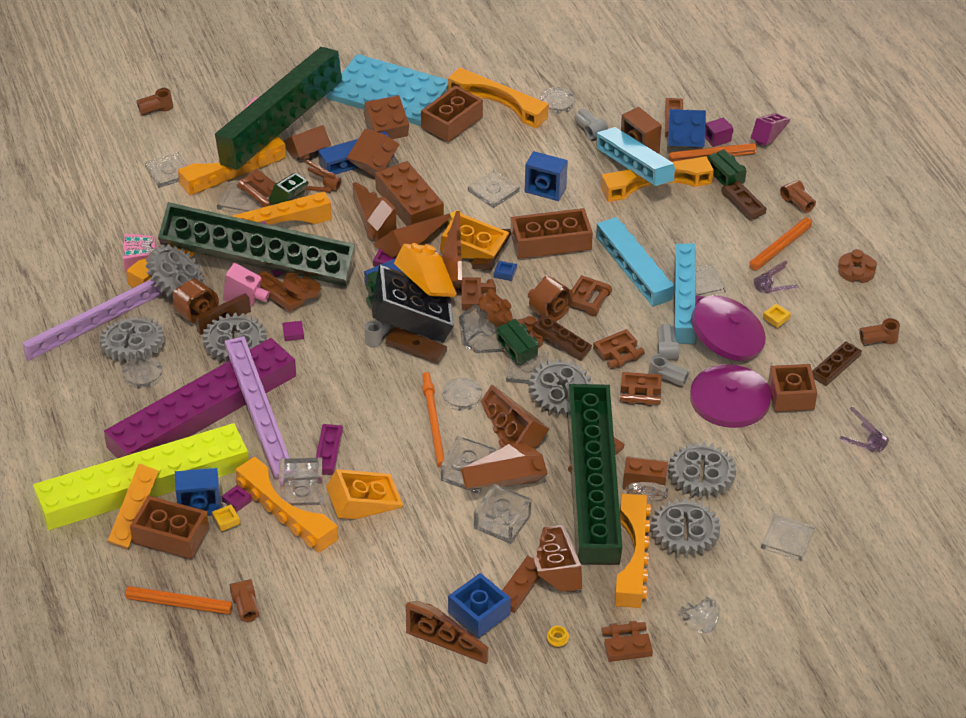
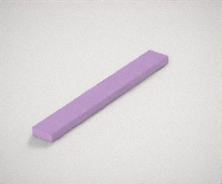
(90, 319)
(257, 403)

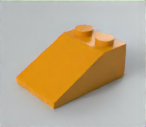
(477, 238)
(426, 269)
(362, 493)

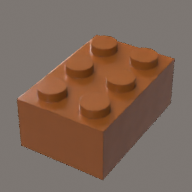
(451, 113)
(169, 527)

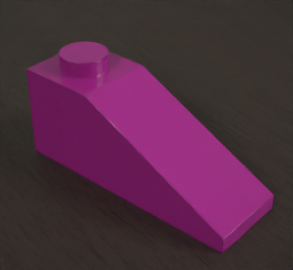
(768, 128)

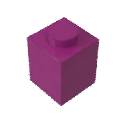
(718, 132)

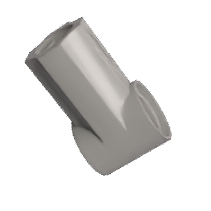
(590, 123)
(375, 332)
(667, 342)
(660, 365)

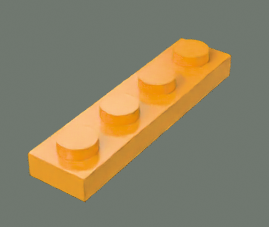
(136, 495)

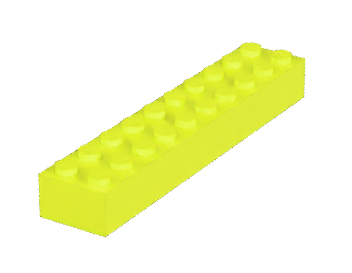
(106, 484)

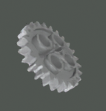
(171, 268)
(222, 330)
(132, 339)
(558, 386)
(718, 469)
(702, 527)

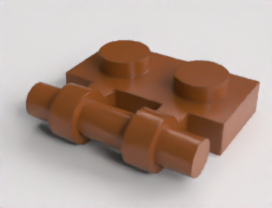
(472, 290)
(614, 345)
(641, 383)
(627, 647)

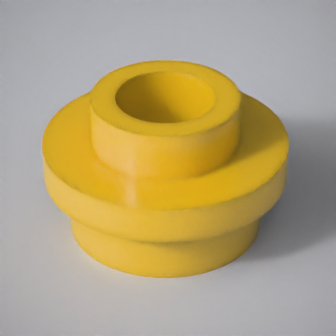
(557, 631)

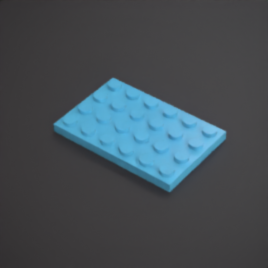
(374, 79)

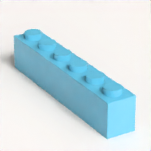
(635, 156)
(635, 261)
(685, 293)

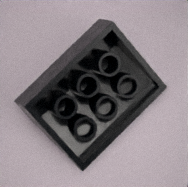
(407, 306)

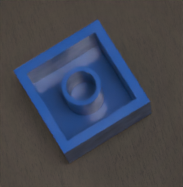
(686, 128)
(546, 176)
(198, 489)
(479, 605)

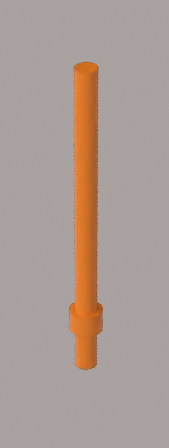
(429, 391)

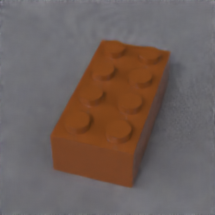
(408, 193)
(551, 233)

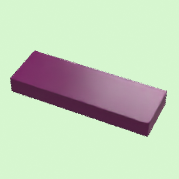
(329, 447)

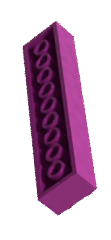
(197, 403)

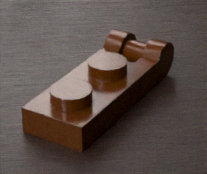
(744, 200)

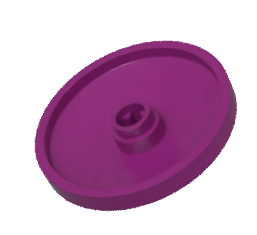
(728, 328)
(730, 395)

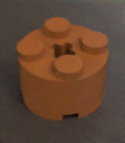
(550, 298)
(193, 299)

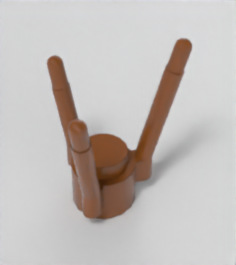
(330, 180)

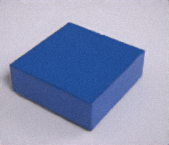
(505, 270)

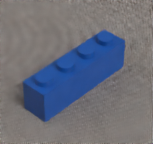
(334, 157)

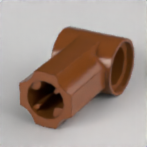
(159, 101)
(796, 193)
(886, 332)
(244, 597)

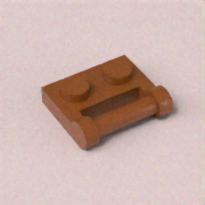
(257, 186)
(583, 291)

